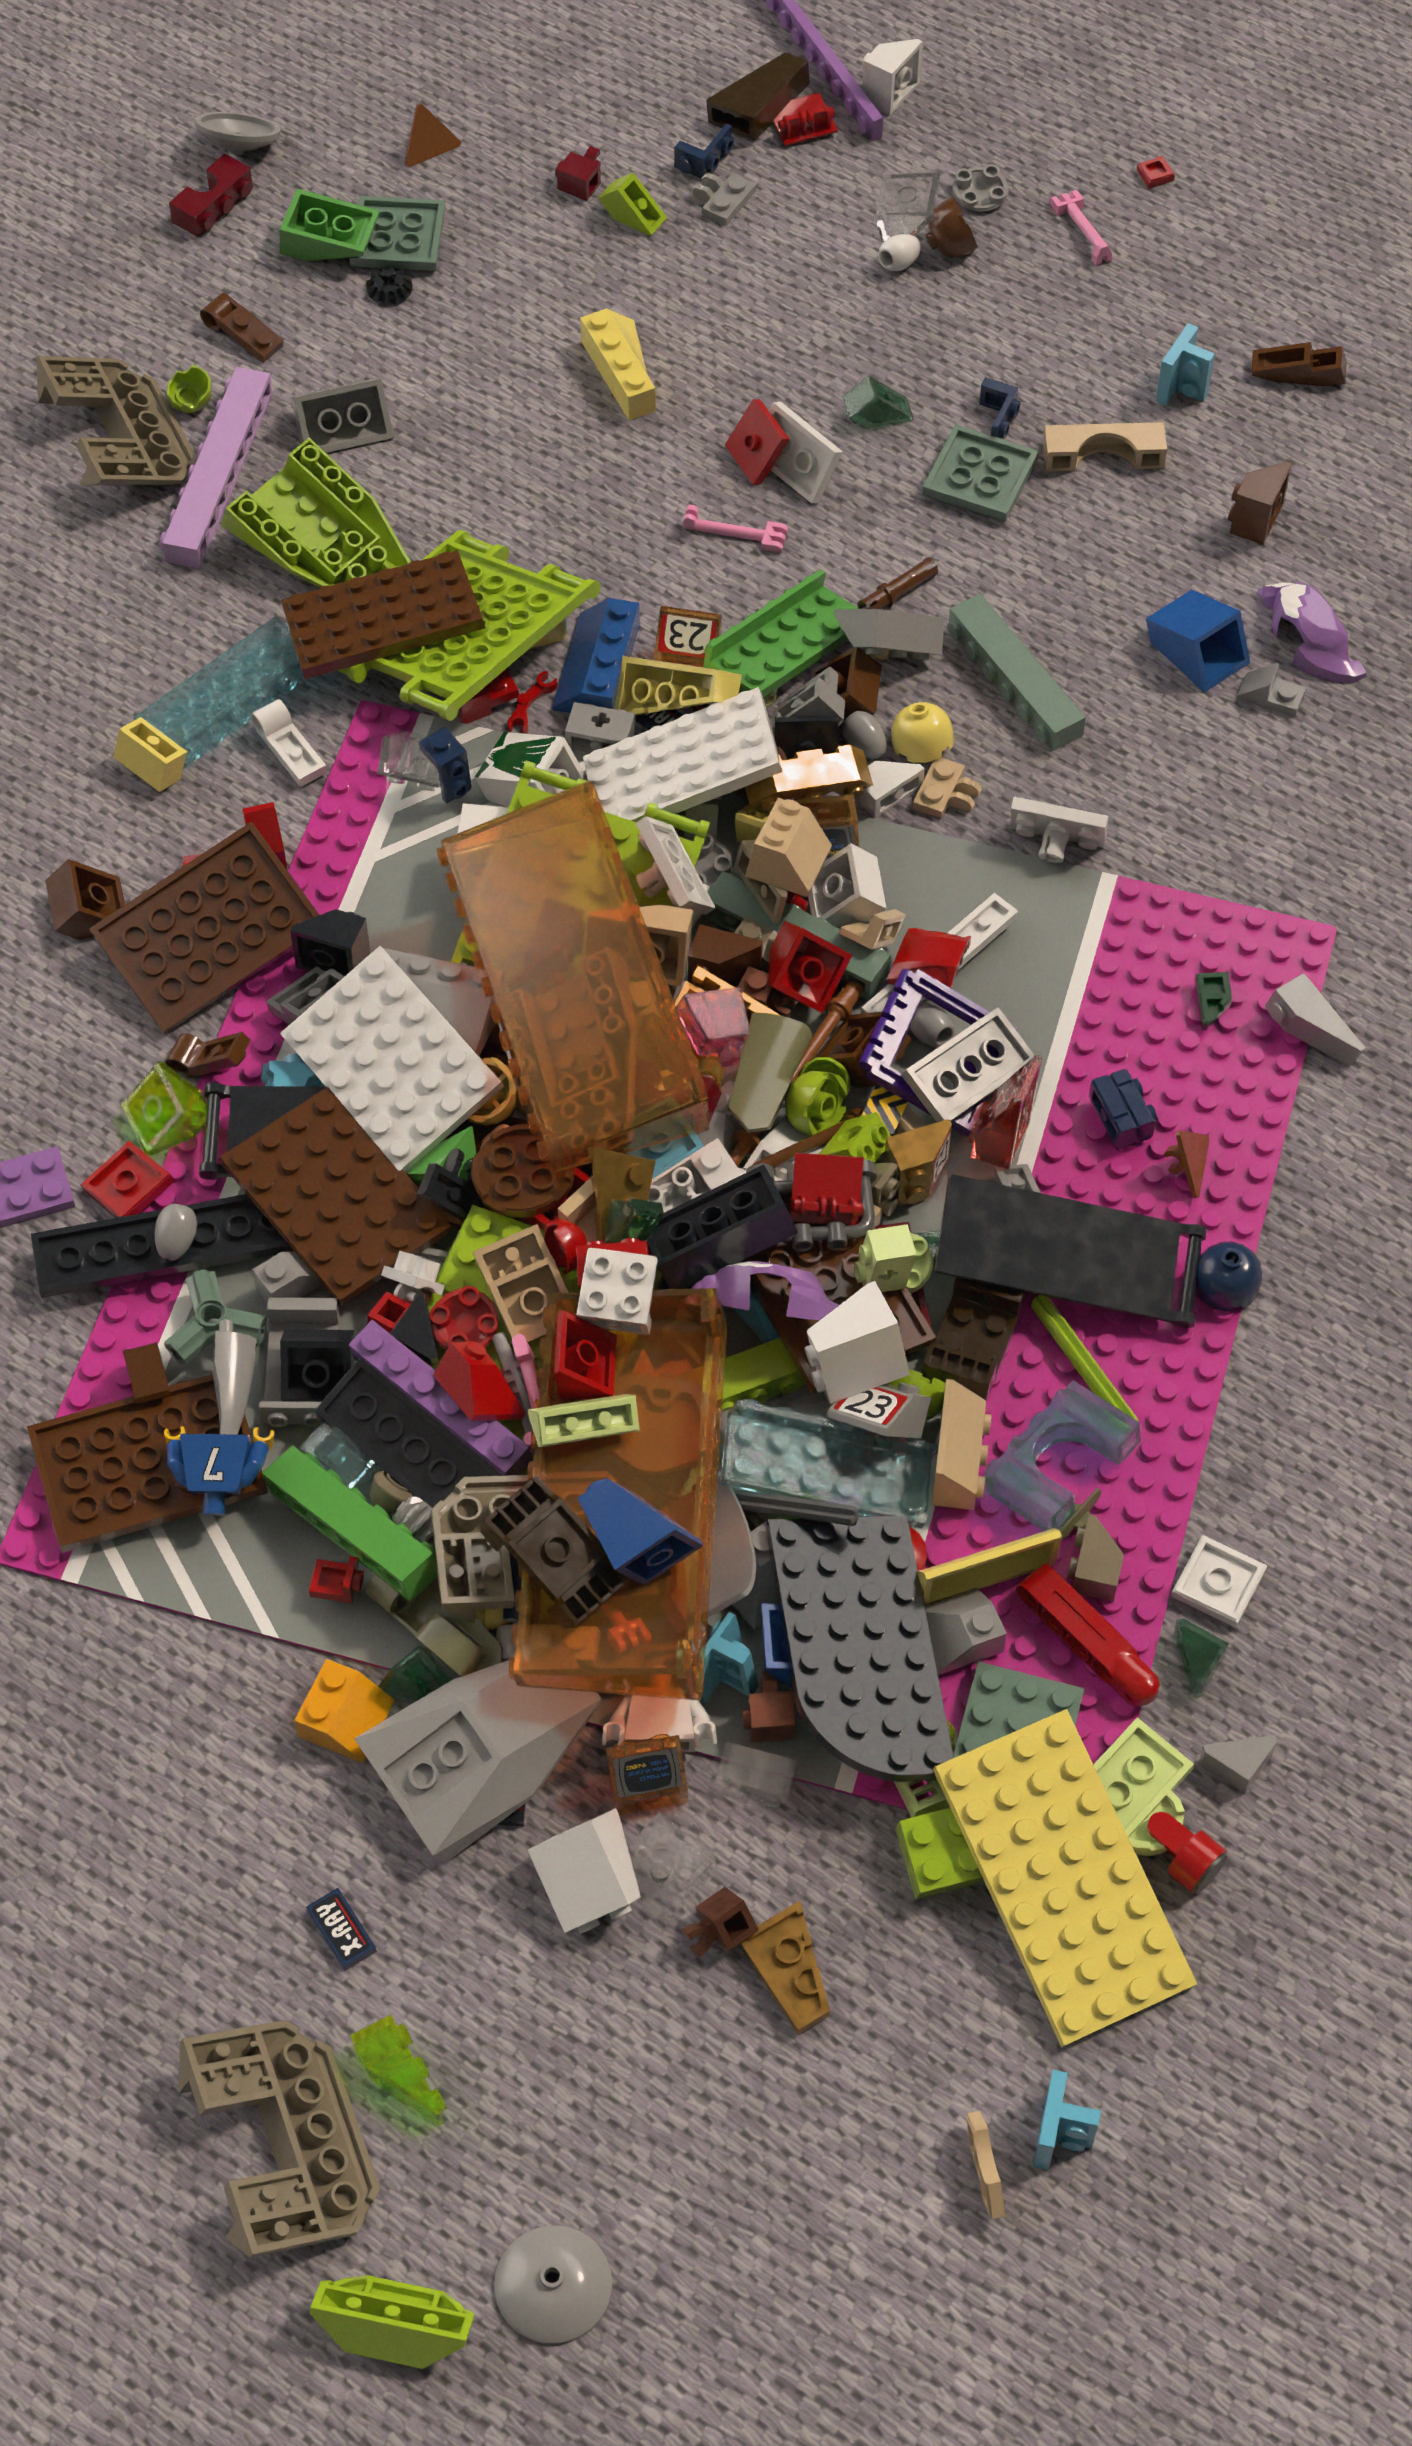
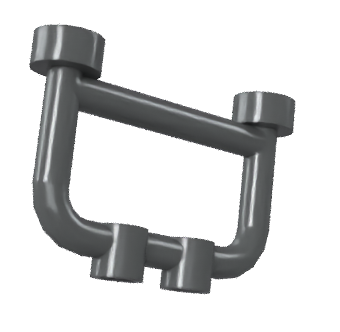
(835, 1232)

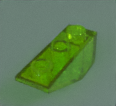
(391, 2066)

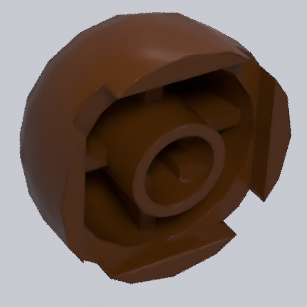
(949, 231)

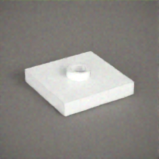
(1219, 1581)

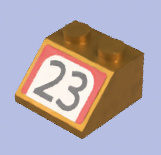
(920, 1159)

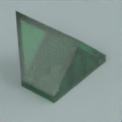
(414, 1676)

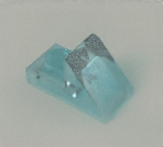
(337, 1452)

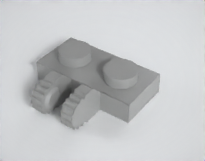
(728, 196)

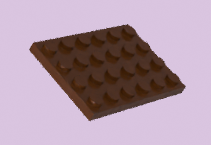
(382, 614)
(205, 927)
(334, 1195)
(837, 1276)
(110, 1467)

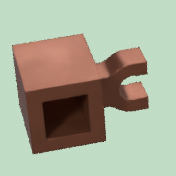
(756, 985)
(770, 1713)
(723, 1920)

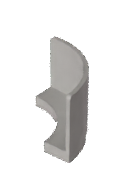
(732, 1554)

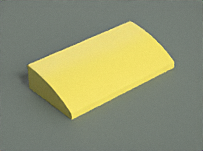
(989, 1566)

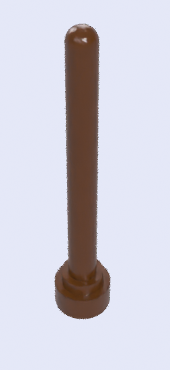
(810, 1143)

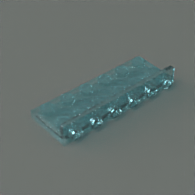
(228, 690)
(826, 1461)

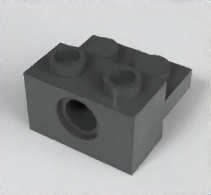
(302, 994)

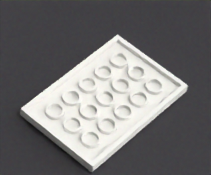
(687, 759)
(392, 1059)

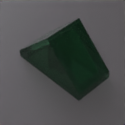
(1199, 1653)

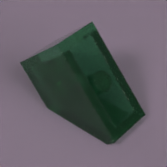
(876, 404)

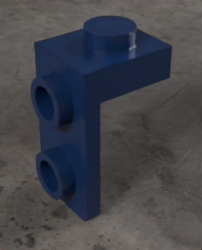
(698, 161)
(1002, 398)
(450, 761)

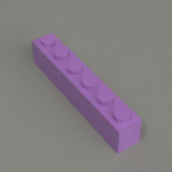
(416, 1380)

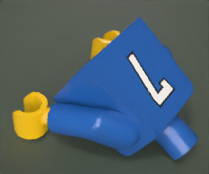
(216, 1464)

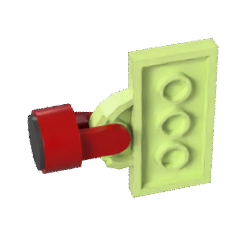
(1140, 1782)

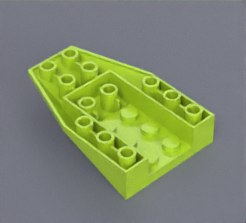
(316, 521)

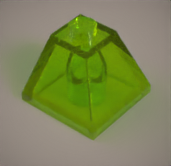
(164, 1110)

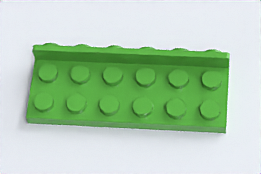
(781, 637)

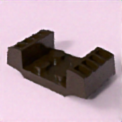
(974, 1335)
(554, 1551)

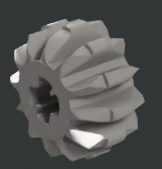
(417, 1518)

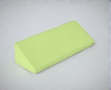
(584, 1420)

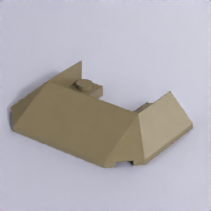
(144, 435)
(467, 1566)
(311, 2126)

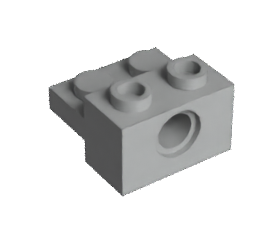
(814, 698)

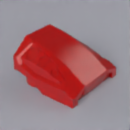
(931, 952)

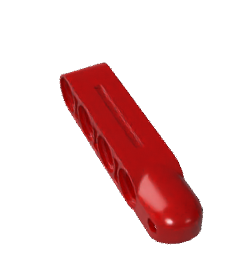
(1089, 1635)

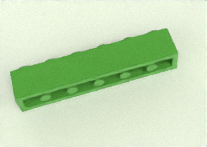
(352, 1522)

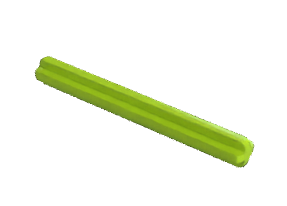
(1078, 1354)

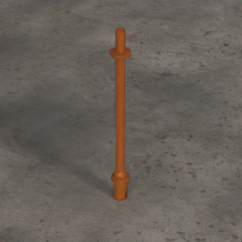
(838, 1010)

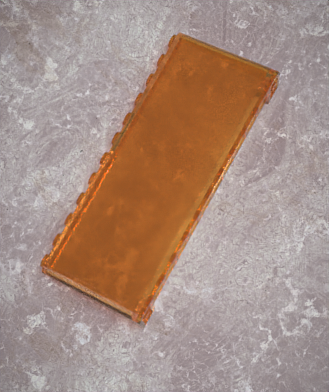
(574, 980)
(651, 1634)

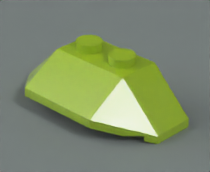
(391, 2320)

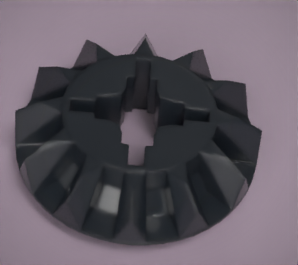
(389, 294)

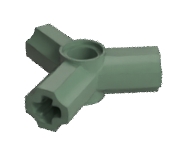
(207, 1305)

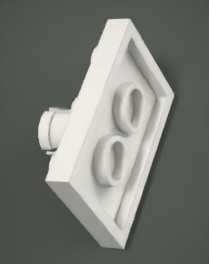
(807, 457)
(1058, 827)
(671, 868)

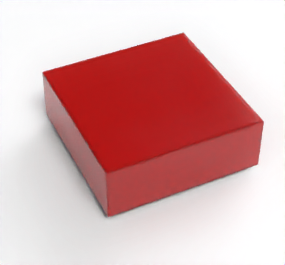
(1155, 172)

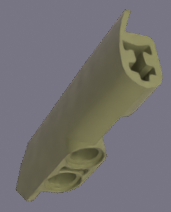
(767, 1069)
(449, 1637)

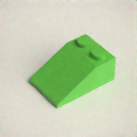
(325, 227)

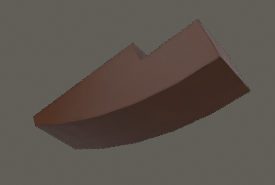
(1300, 365)

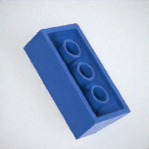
(596, 654)

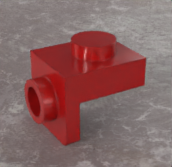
(336, 1580)

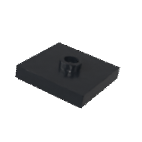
(806, 734)

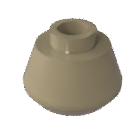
(387, 1492)

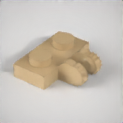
(940, 787)

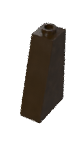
(759, 96)

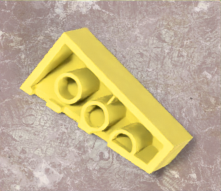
(619, 358)
(662, 686)

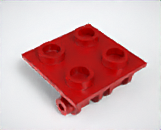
(805, 120)
(826, 1189)

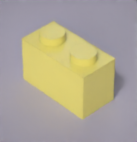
(150, 754)

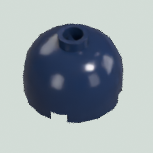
(1228, 1276)

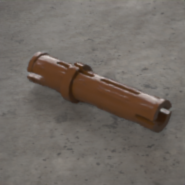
(888, 593)

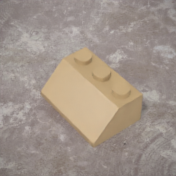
(789, 849)
(961, 1448)

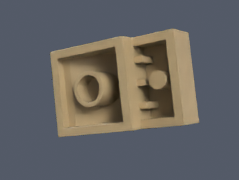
(520, 1280)

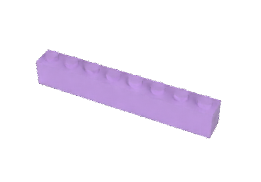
(216, 468)

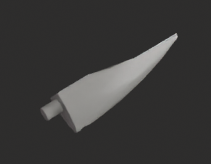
(232, 1375)

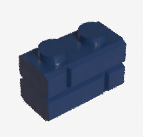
(1122, 1108)

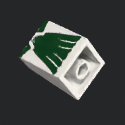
(504, 764)

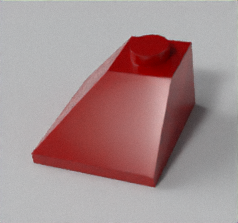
(806, 966)
(477, 1383)

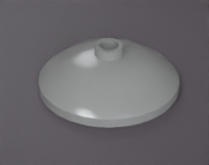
(237, 130)
(556, 2310)

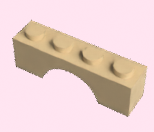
(1138, 443)

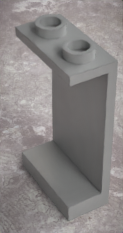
(292, 1314)

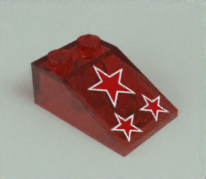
(1006, 1117)

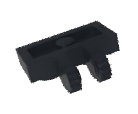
(447, 1189)

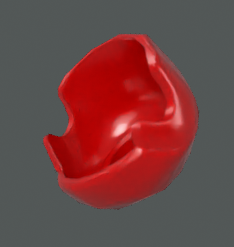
(561, 1239)

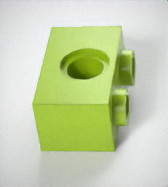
(859, 1137)

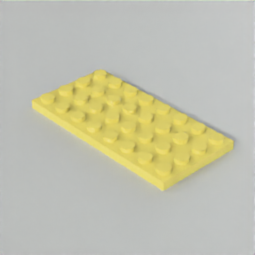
(1064, 1877)

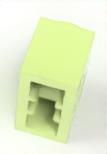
(886, 1258)

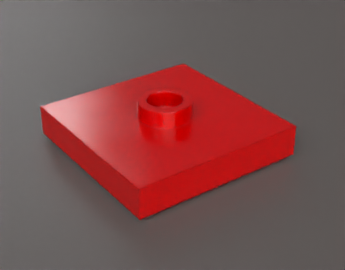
(757, 442)
(127, 1182)

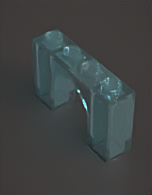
(1072, 1416)

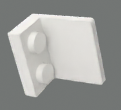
(617, 1290)

